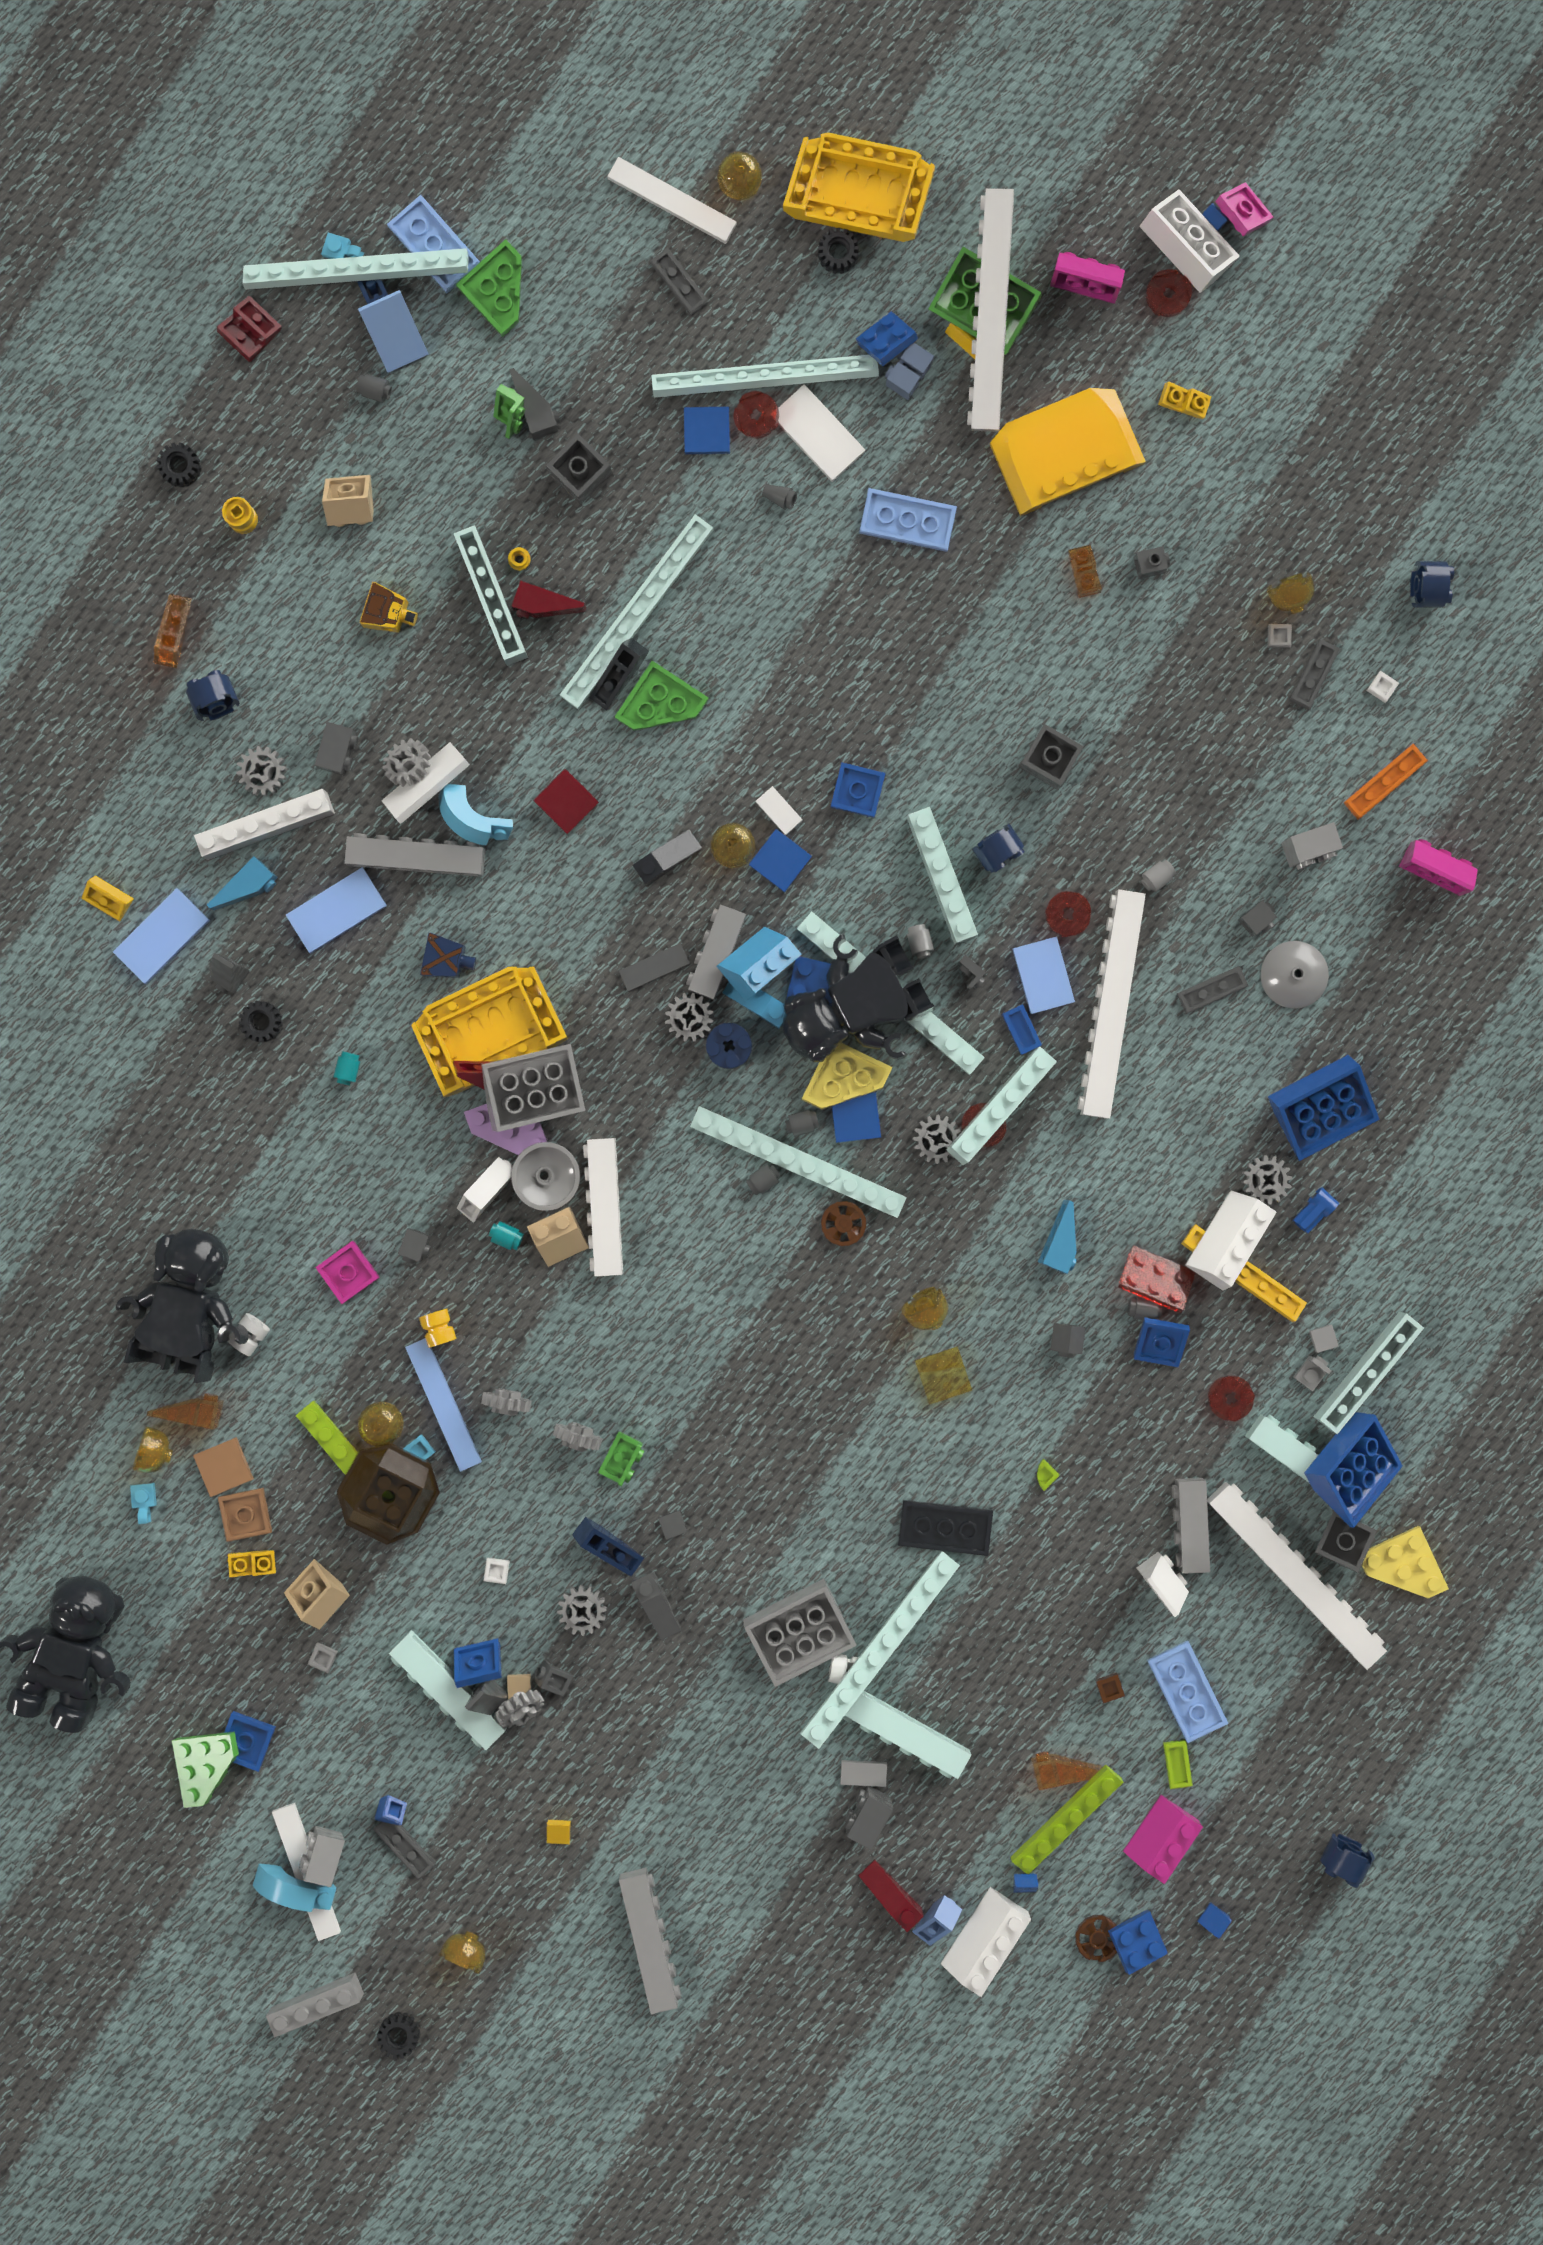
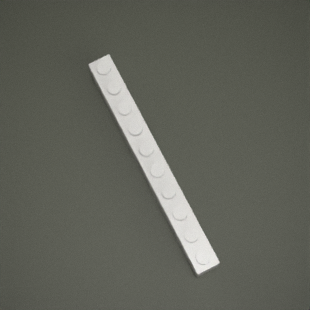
(992, 309)
(1112, 1004)
(1296, 1575)

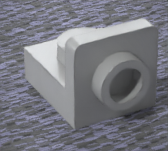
(1312, 1372)

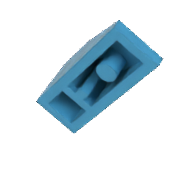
(247, 883)
(760, 1004)
(1061, 1243)

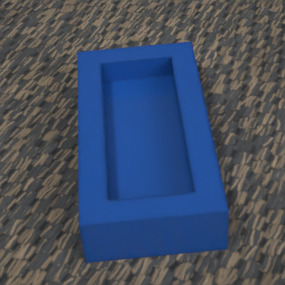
(1021, 1029)

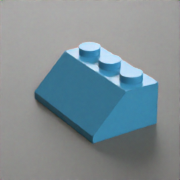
(758, 961)

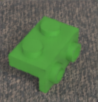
(509, 409)
(621, 1458)

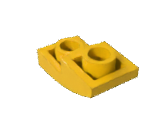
(1185, 401)
(251, 1563)

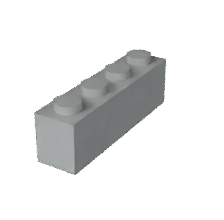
(718, 946)
(1192, 1525)
(314, 2004)

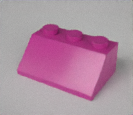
(1087, 277)
(1439, 867)
(1163, 1839)

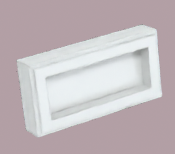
(779, 810)

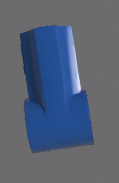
(1318, 1207)

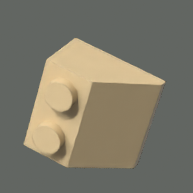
(348, 500)
(558, 1236)
(316, 1595)

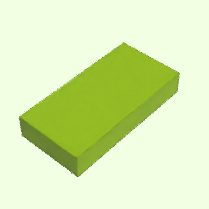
(1177, 1764)

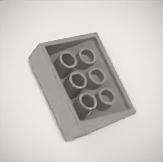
(532, 1088)
(799, 1632)

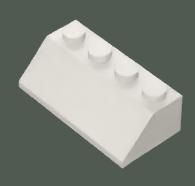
(1189, 240)
(1230, 1239)
(986, 1941)

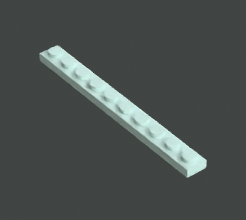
(355, 269)
(764, 375)
(637, 610)
(928, 1025)
(798, 1162)
(879, 1649)

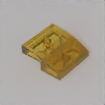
(943, 1375)

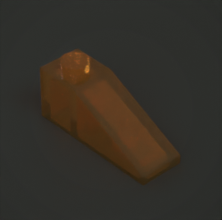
(172, 631)
(198, 1411)
(1058, 1770)

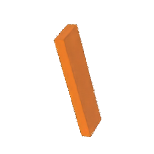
(1385, 781)

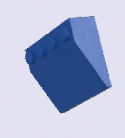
(1324, 1107)
(1354, 1467)

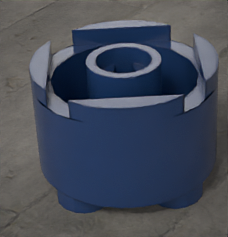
(1431, 584)
(212, 696)
(998, 848)
(726, 1033)
(1346, 1859)

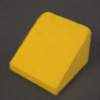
(558, 1831)

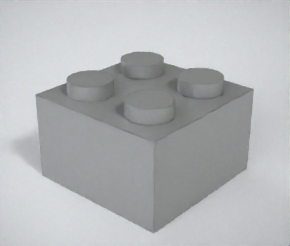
(1314, 844)
(322, 1856)

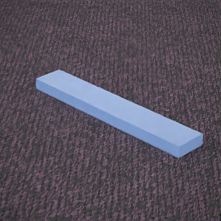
(443, 1405)

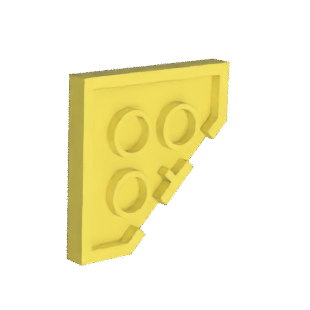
(844, 1077)
(1406, 1563)

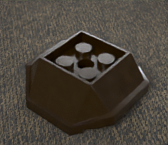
(381, 1470)

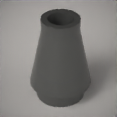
(781, 496)

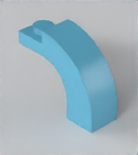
(466, 821)
(290, 1892)

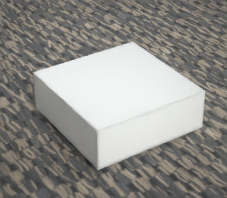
(1382, 686)
(496, 1570)

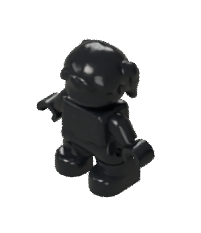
(860, 1002)
(183, 1310)
(68, 1655)

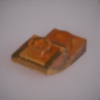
(1084, 571)

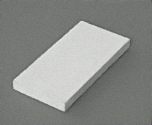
(818, 433)
(444, 768)

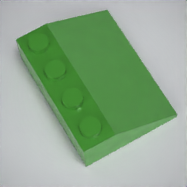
(957, 298)

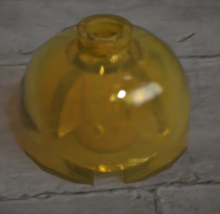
(739, 176)
(1292, 593)
(728, 855)
(927, 1309)
(390, 1423)
(152, 1451)
(464, 1951)

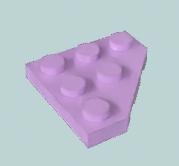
(513, 1139)

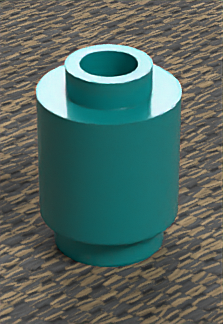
(347, 1068)
(506, 1236)

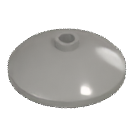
(1279, 977)
(557, 1187)

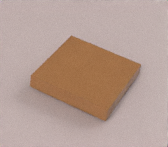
(223, 1467)
(244, 1514)

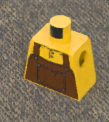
(386, 610)

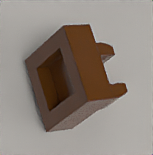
(1110, 1687)

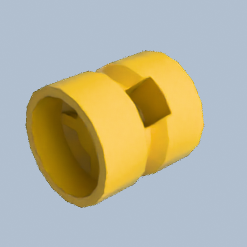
(239, 515)
(437, 1328)

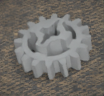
(406, 762)
(253, 774)
(678, 1015)
(932, 1150)
(1273, 1172)
(506, 1402)
(577, 1436)
(574, 1603)
(519, 1708)

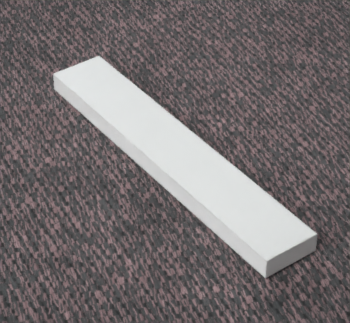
(672, 200)
(294, 1842)

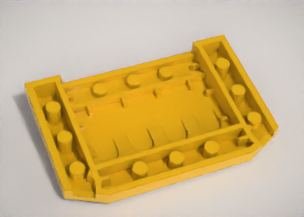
(859, 186)
(1065, 448)
(487, 1022)

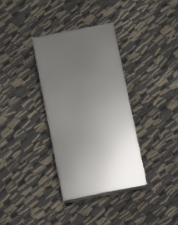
(863, 1773)

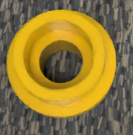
(519, 552)

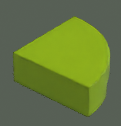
(1046, 1474)

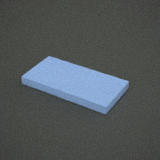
(425, 231)
(908, 519)
(336, 910)
(161, 936)
(1187, 1691)

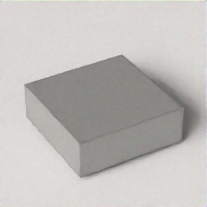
(1279, 635)
(1323, 1338)
(322, 1657)

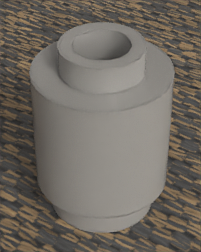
(1158, 876)
(920, 941)

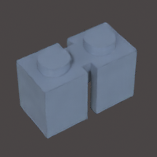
(907, 372)

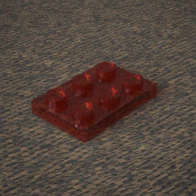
(1157, 1279)

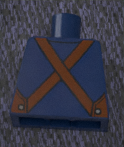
(445, 958)

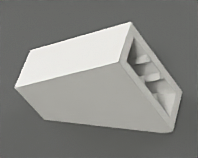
(485, 1189)

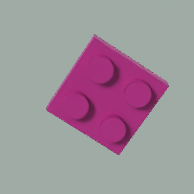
(1244, 209)
(347, 1272)

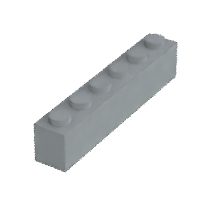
(415, 856)
(649, 1941)

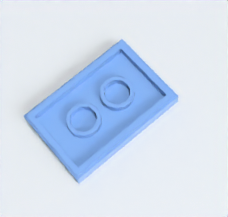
(393, 331)
(1043, 975)

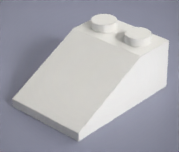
(1164, 1582)

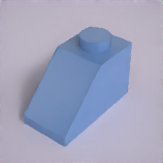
(938, 1920)

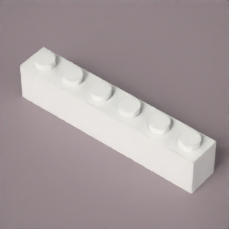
(264, 824)
(604, 1207)

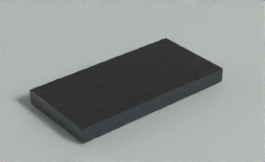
(945, 1527)

